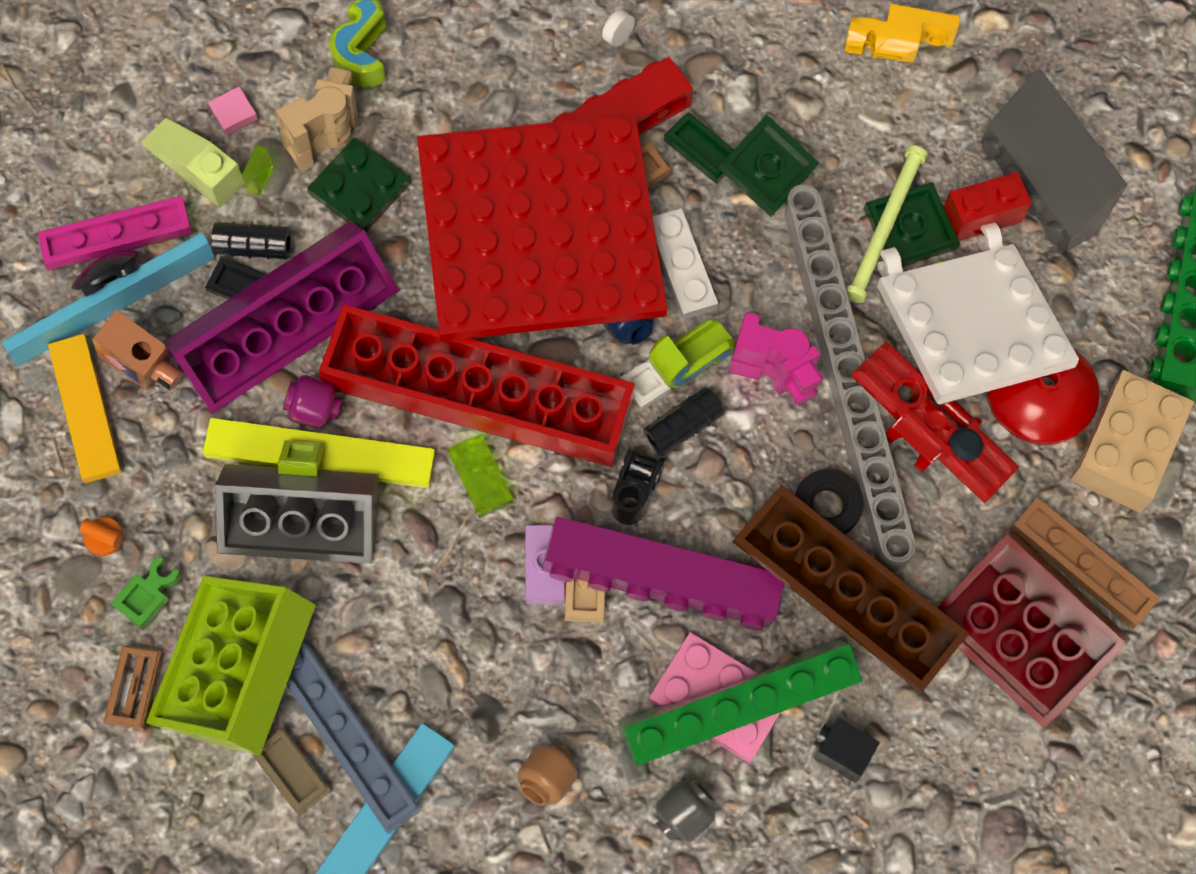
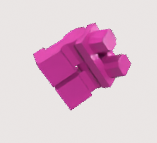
(779, 355)

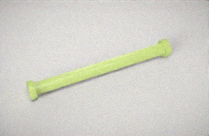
(915, 156)

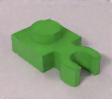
(144, 597)

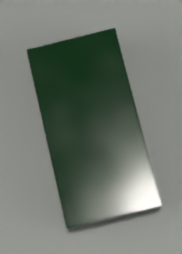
(699, 146)

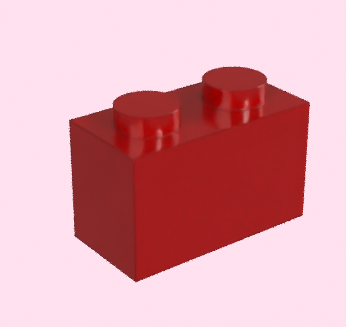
(994, 200)

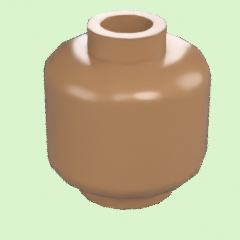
(547, 774)

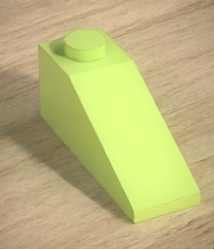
(195, 161)

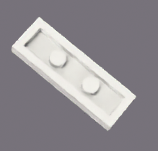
(683, 265)

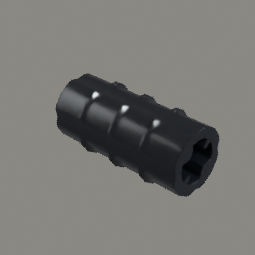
(251, 240)
(683, 421)

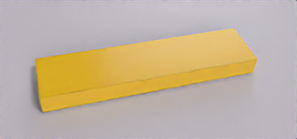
(84, 409)

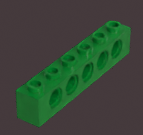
(1179, 304)

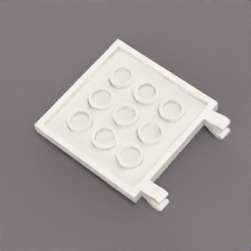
(975, 320)

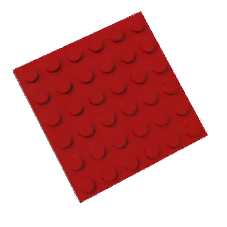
(540, 227)

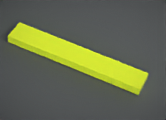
(263, 446)

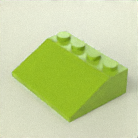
(232, 663)

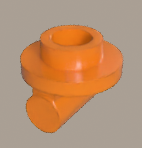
(101, 535)

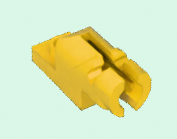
(900, 33)

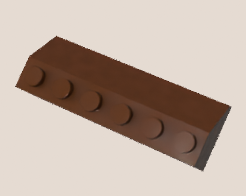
(851, 588)

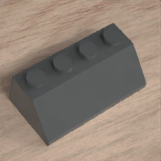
(296, 514)

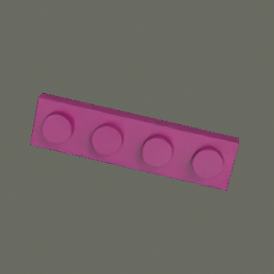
(114, 233)

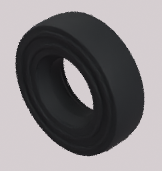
(840, 484)

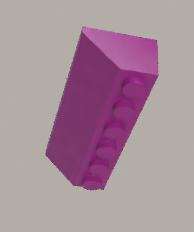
(280, 316)

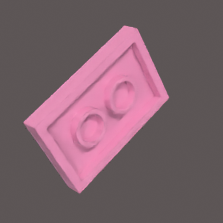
(703, 669)

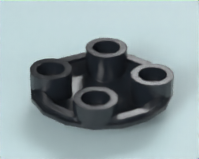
(92, 277)

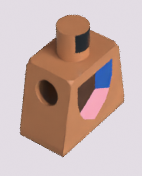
(125, 344)

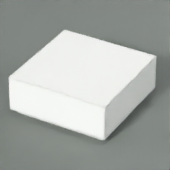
(648, 385)

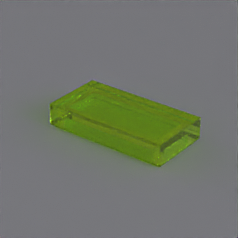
(480, 476)

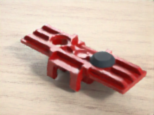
(928, 430)

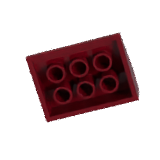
(1031, 629)

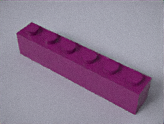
(662, 573)

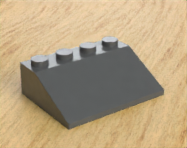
(1057, 161)

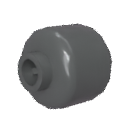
(685, 811)

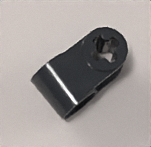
(637, 480)

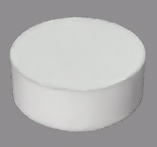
(618, 28)

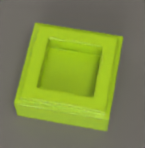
(300, 458)

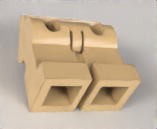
(320, 122)

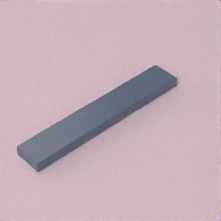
(350, 742)

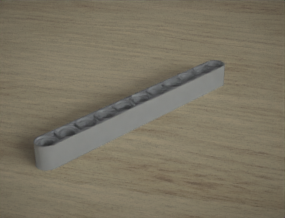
(846, 390)

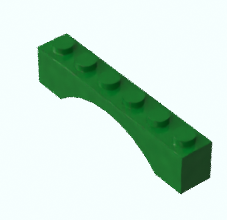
(703, 717)

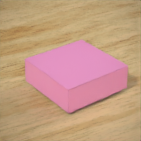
(232, 110)

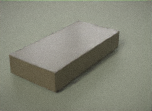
(291, 772)

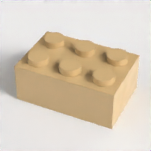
(1132, 441)

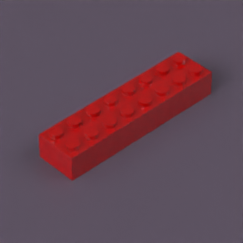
(478, 385)

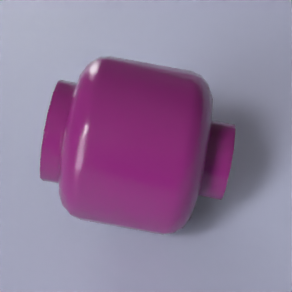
(311, 402)

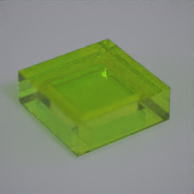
(257, 170)

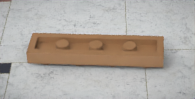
(1085, 563)

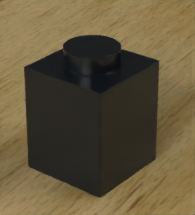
(845, 749)

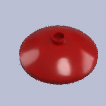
(1046, 412)

